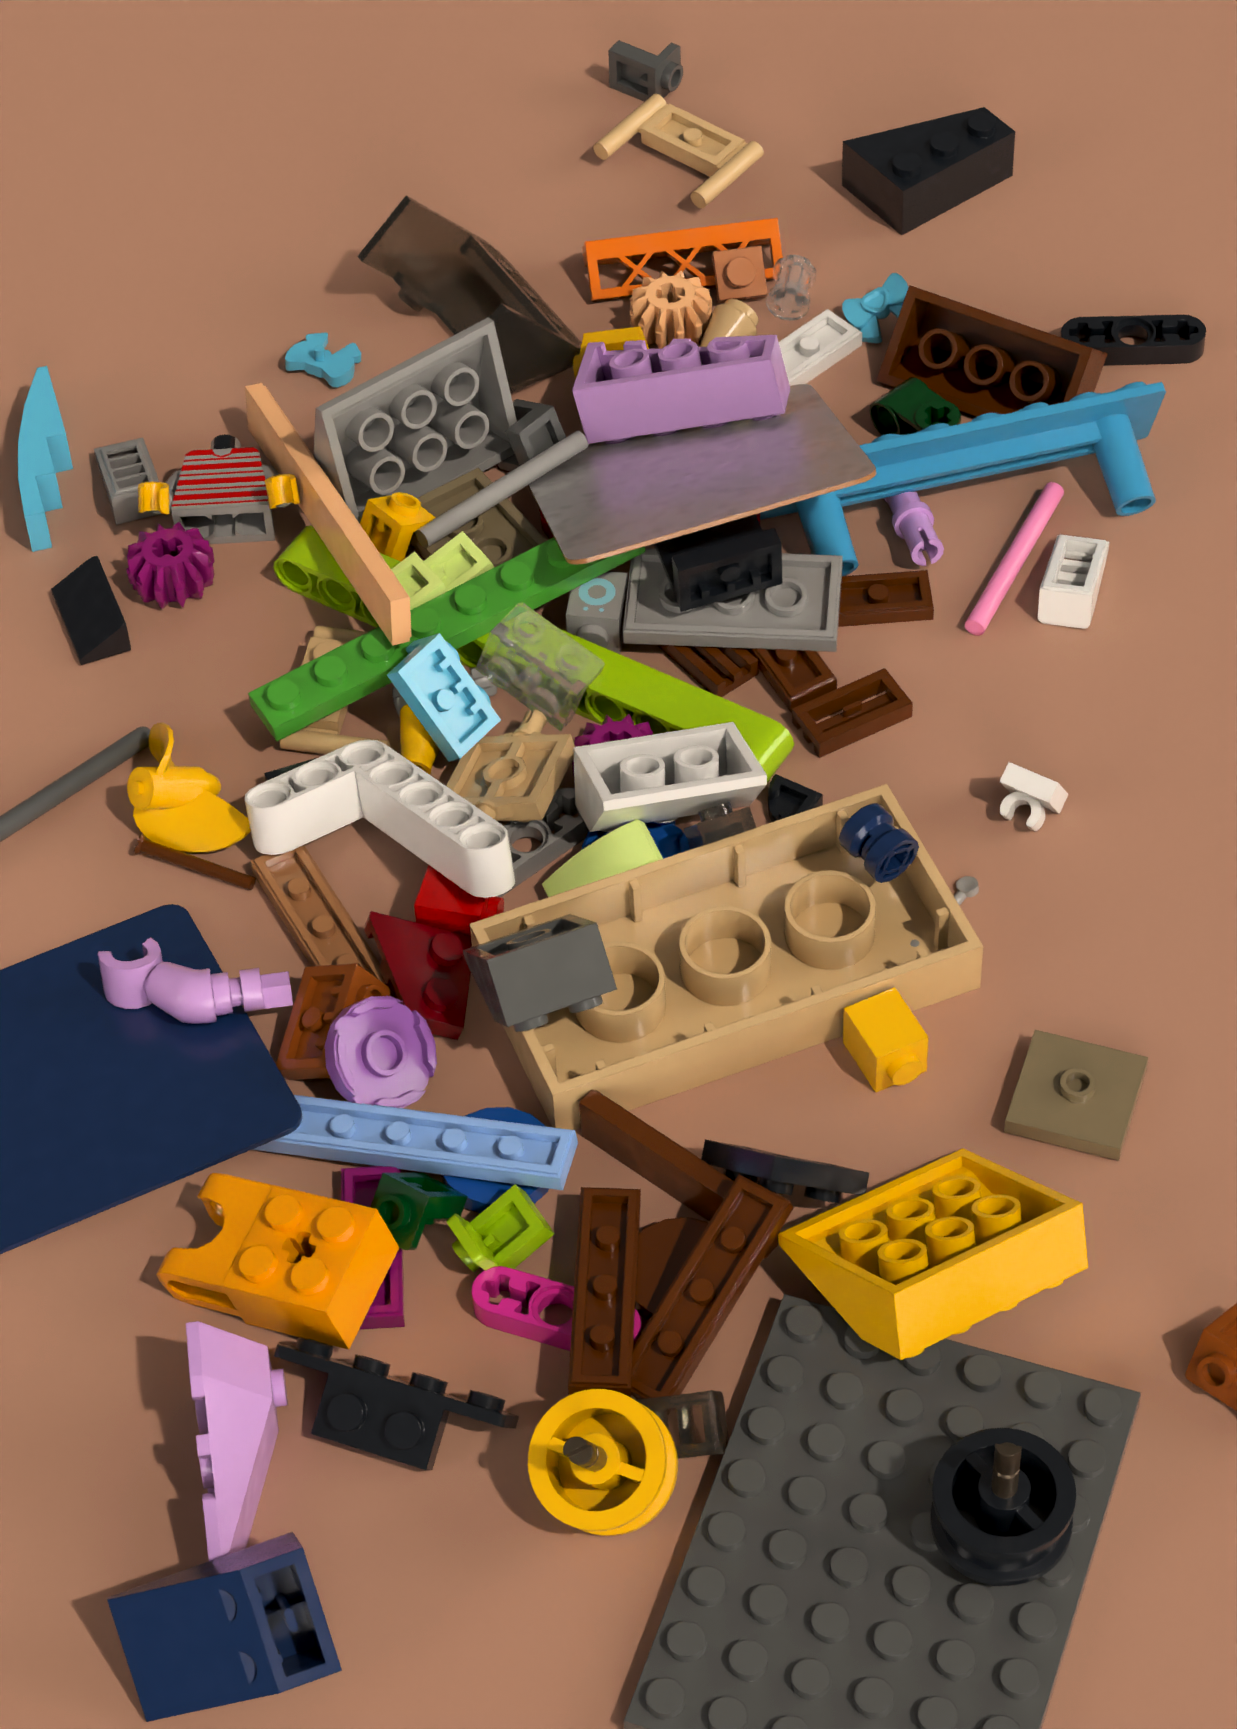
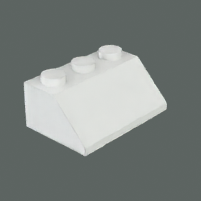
(664, 776)

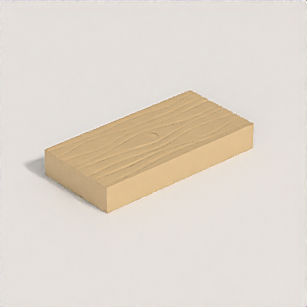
(739, 958)

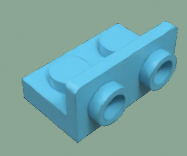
(443, 696)

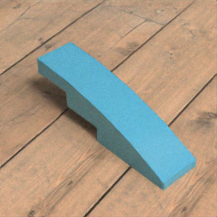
(41, 455)

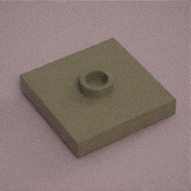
(1076, 1095)

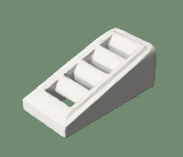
(1072, 586)

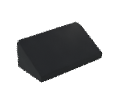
(91, 613)

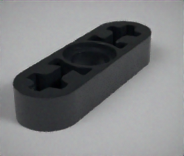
(1148, 327)

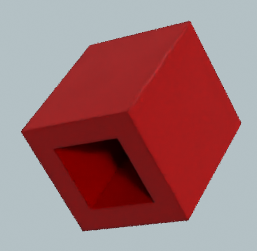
(449, 907)

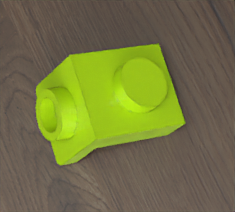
(502, 1233)

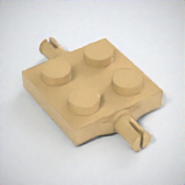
(514, 772)

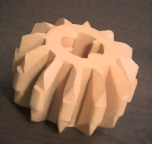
(671, 309)

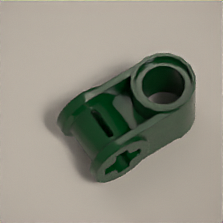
(911, 409)

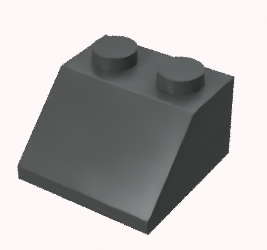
(542, 971)

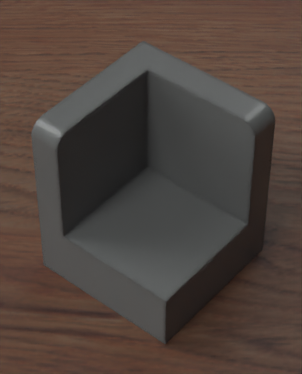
(533, 432)

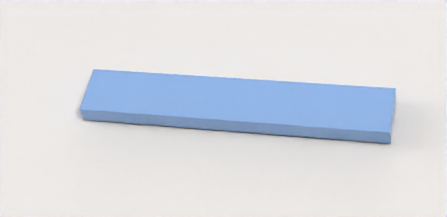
(430, 1143)

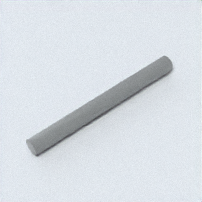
(501, 489)

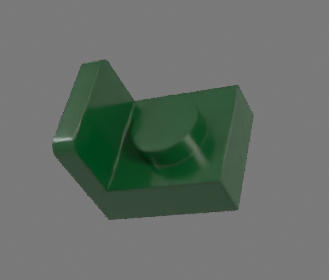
(412, 1201)

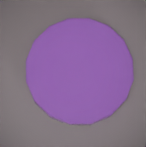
(380, 1053)

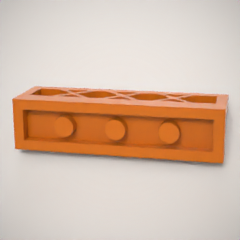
(672, 245)

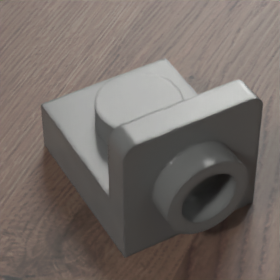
(644, 73)

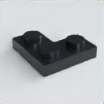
(781, 1172)

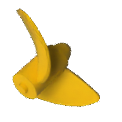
(182, 802)

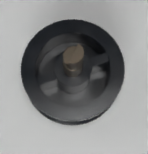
(1002, 1506)

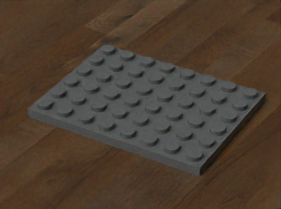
(817, 1555)

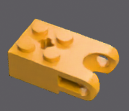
(284, 1260)

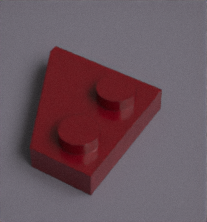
(424, 969)

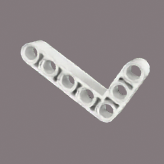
(396, 797)

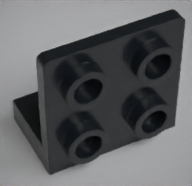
(721, 562)

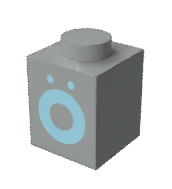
(598, 610)

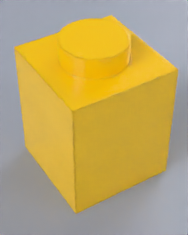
(885, 1040)

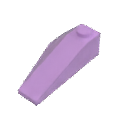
(239, 1424)

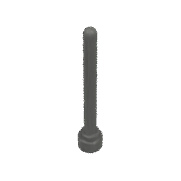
(73, 781)

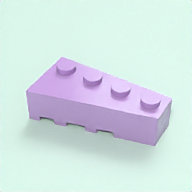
(678, 386)

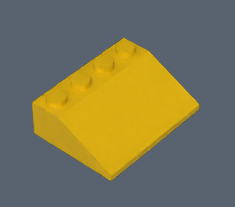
(939, 1250)

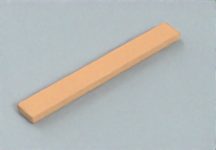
(330, 516)

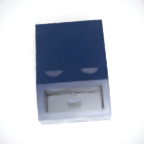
(225, 1630)

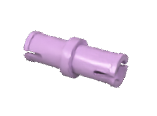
(914, 523)

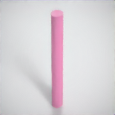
(1014, 559)

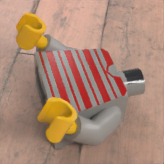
(222, 493)

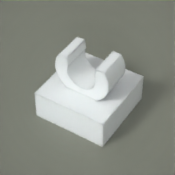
(1033, 790)

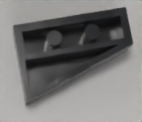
(928, 166)

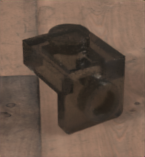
(719, 823)

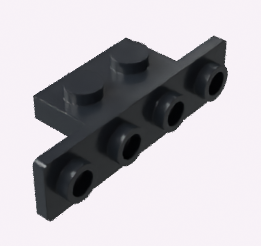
(386, 1413)

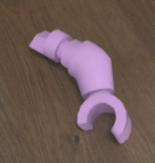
(187, 992)

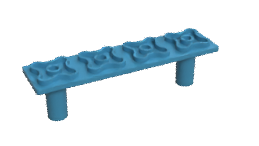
(995, 445)

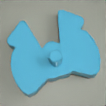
(875, 305)
(310, 356)

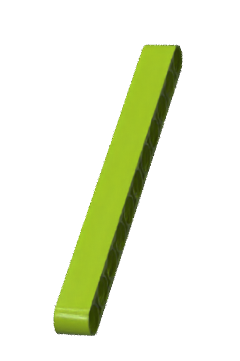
(617, 691)

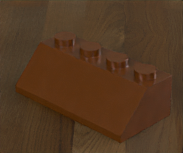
(983, 358)

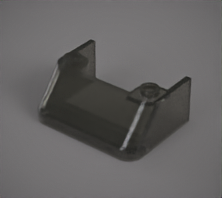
(467, 282)

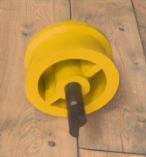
(602, 1462)

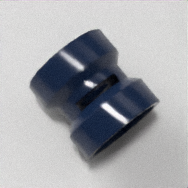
(881, 846)

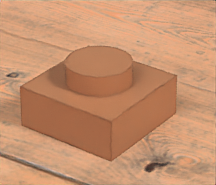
(739, 274)

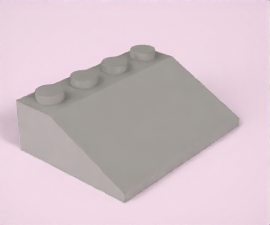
(419, 421)

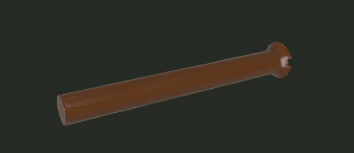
(194, 863)

